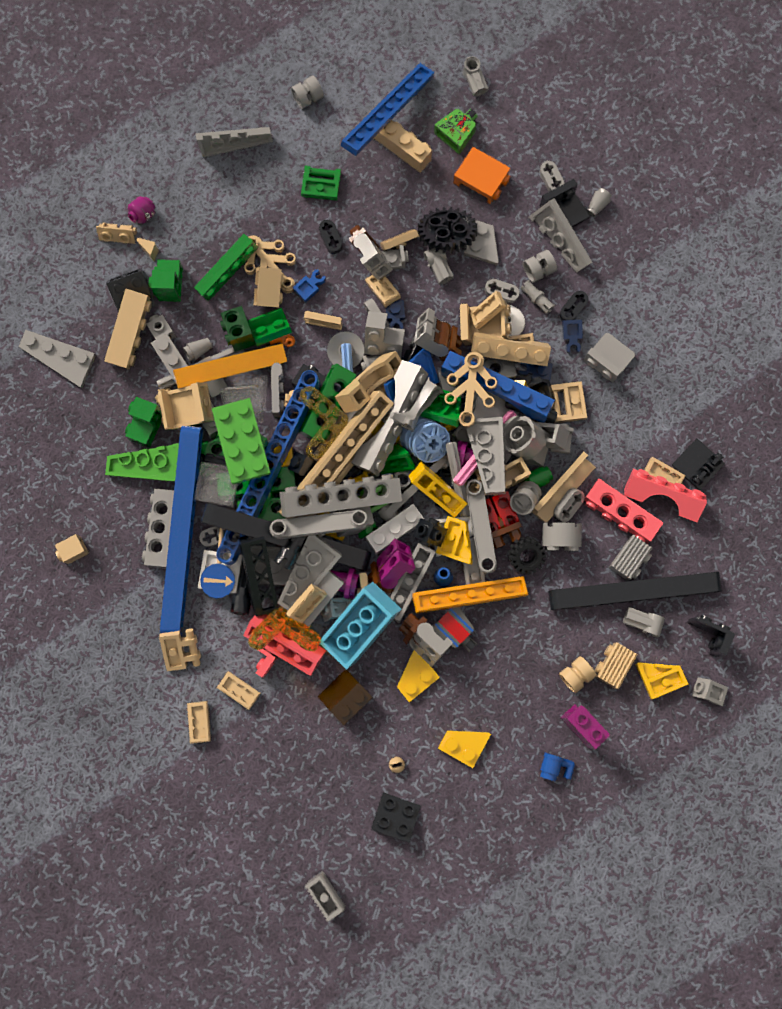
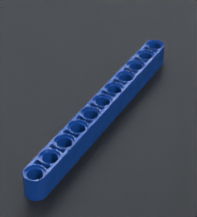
(276, 459)
(181, 529)

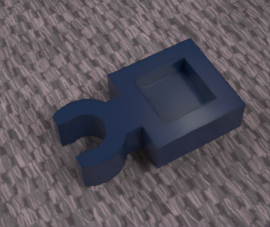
(396, 313)
(572, 331)
(537, 371)

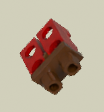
(504, 522)

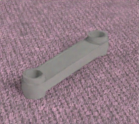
(390, 510)
(319, 524)
(481, 526)

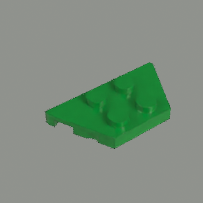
(442, 412)

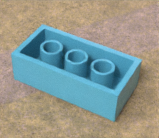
(360, 625)

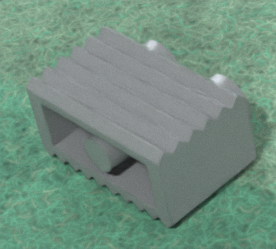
(630, 558)
(325, 896)

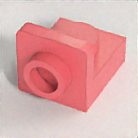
(265, 664)

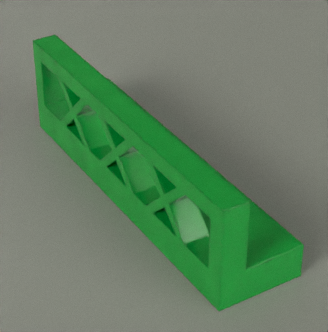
(226, 267)

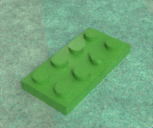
(241, 441)

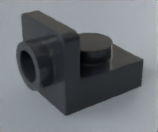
(542, 386)

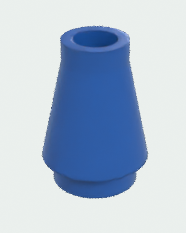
(443, 581)

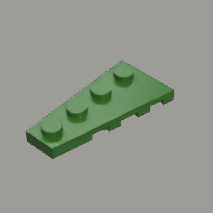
(152, 463)

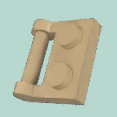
(573, 401)

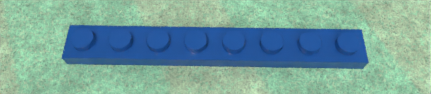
(387, 109)

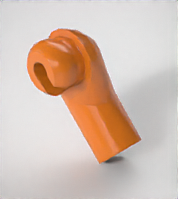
(287, 340)

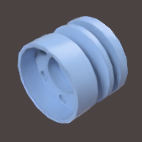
(426, 441)

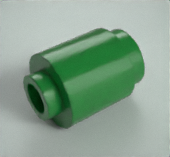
(540, 476)

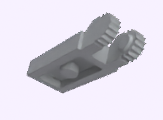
(276, 389)

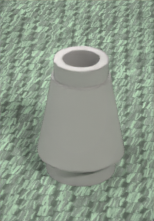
(599, 201)
(197, 348)

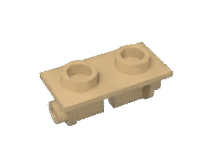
(110, 232)

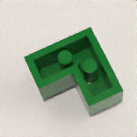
(167, 280)
(145, 422)

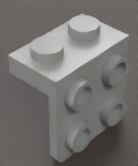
(609, 357)

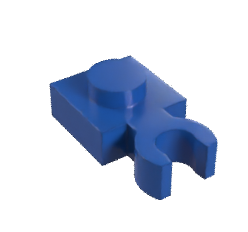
(307, 288)

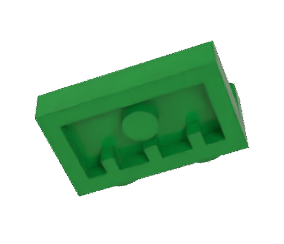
(269, 326)

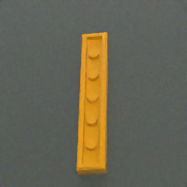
(229, 365)
(469, 594)

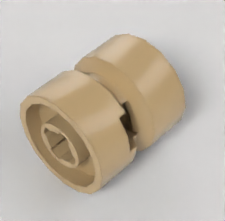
(579, 673)

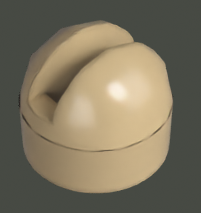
(395, 760)

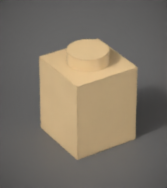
(71, 549)

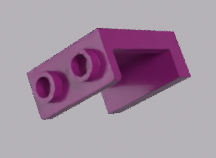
(585, 726)

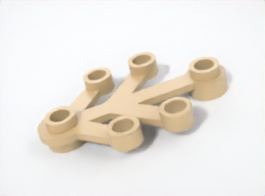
(269, 260)
(471, 386)

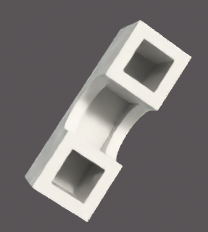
(394, 528)

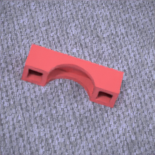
(642, 485)

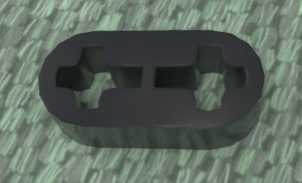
(327, 238)
(571, 304)

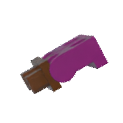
(391, 566)

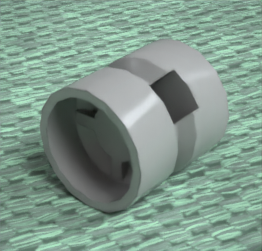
(307, 92)
(541, 265)
(525, 498)

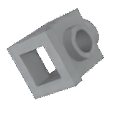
(156, 321)

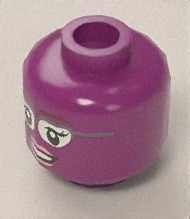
(141, 210)

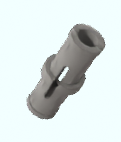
(537, 297)

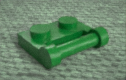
(318, 187)

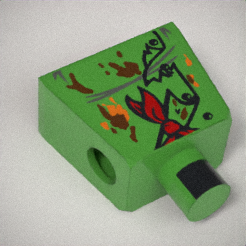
(456, 129)

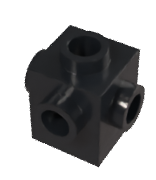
(430, 532)

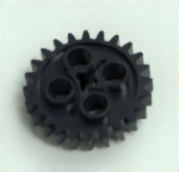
(447, 230)

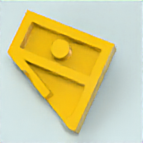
(416, 677)
(661, 678)
(464, 745)

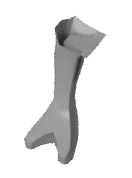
(425, 398)

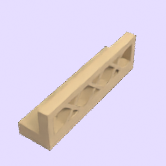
(571, 479)

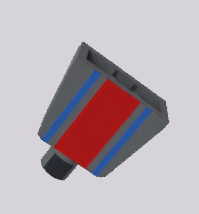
(456, 628)

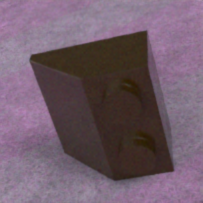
(345, 697)

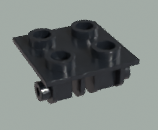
(698, 464)
(395, 817)

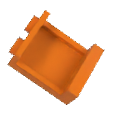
(482, 174)

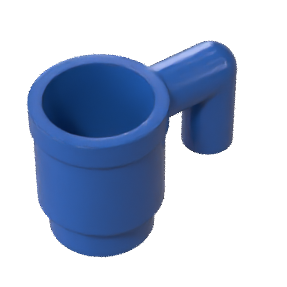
(552, 764)

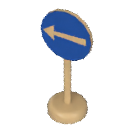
(217, 578)

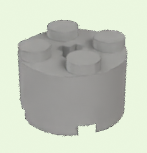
(523, 437)
(562, 535)

